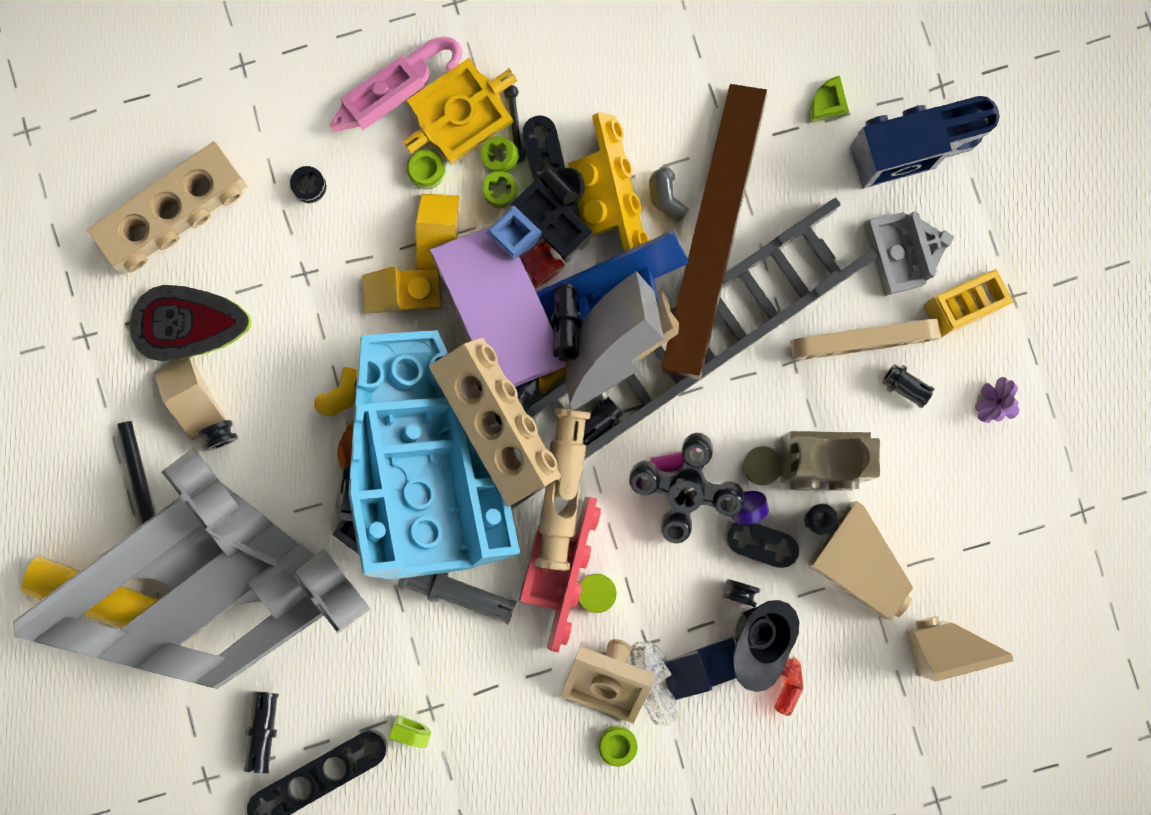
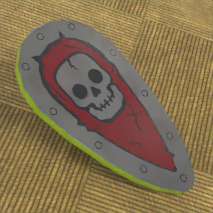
(185, 323)

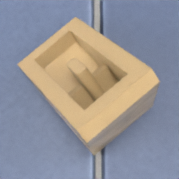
(188, 397)

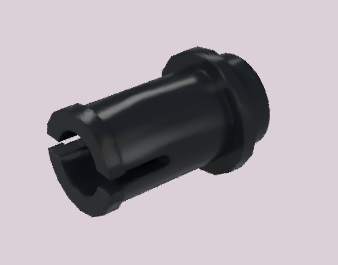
(907, 385)
(600, 418)
(830, 519)

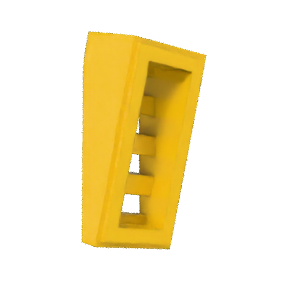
(948, 312)

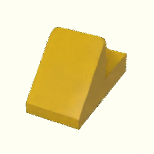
(401, 290)

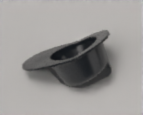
(764, 644)

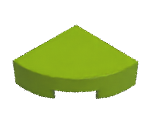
(829, 101)

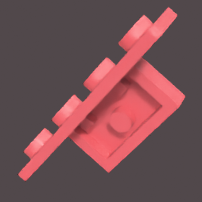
(559, 587)

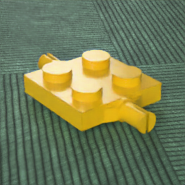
(460, 111)

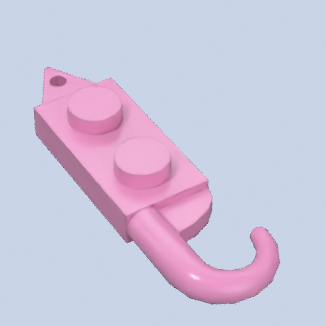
(392, 85)

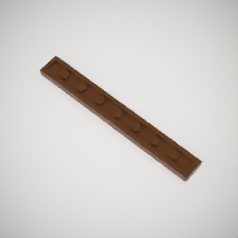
(715, 231)

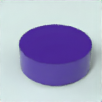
(754, 508)

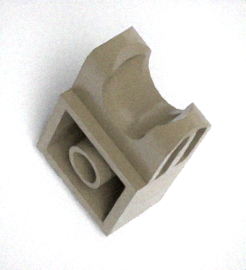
(829, 458)

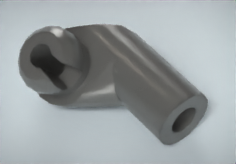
(662, 194)

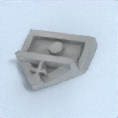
(905, 250)

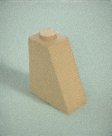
(863, 564)

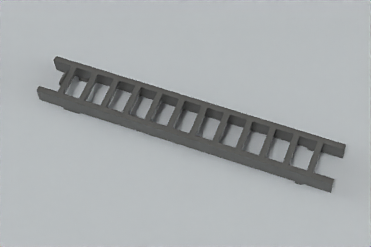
(741, 270)

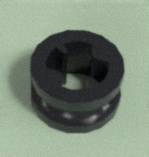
(296, 185)
(218, 435)
(741, 592)

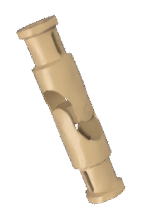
(570, 456)

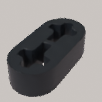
(552, 149)
(765, 535)

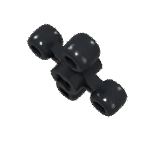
(690, 476)

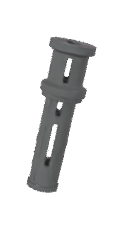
(461, 594)

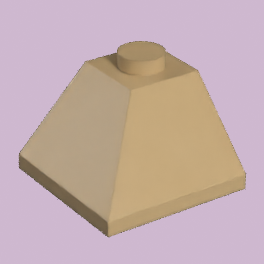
(948, 650)

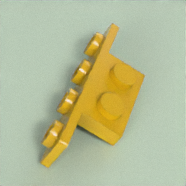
(608, 191)

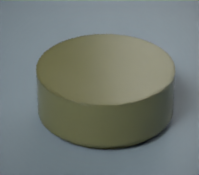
(762, 465)

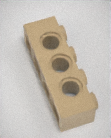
(115, 230)
(477, 416)

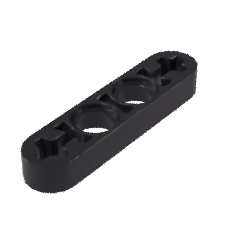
(316, 775)

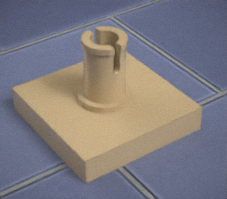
(608, 681)

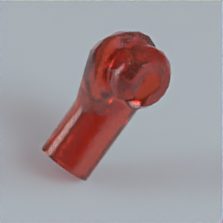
(792, 687)

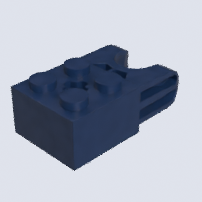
(920, 139)

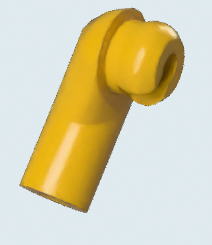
(339, 398)

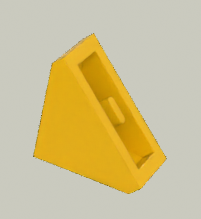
(435, 225)

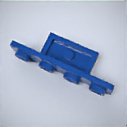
(648, 259)

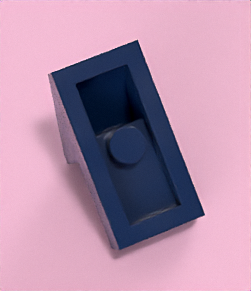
(701, 669)

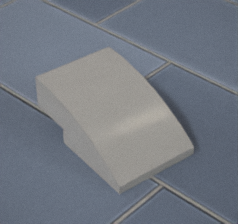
(612, 338)

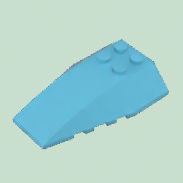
(414, 474)

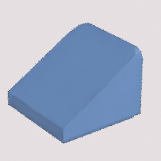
(514, 233)

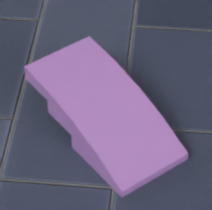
(498, 304)

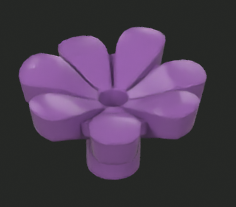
(998, 401)

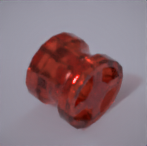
(541, 264)

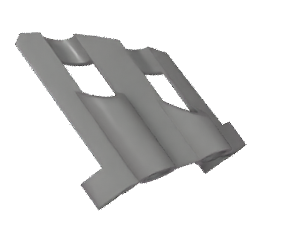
(211, 557)

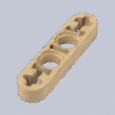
(865, 339)

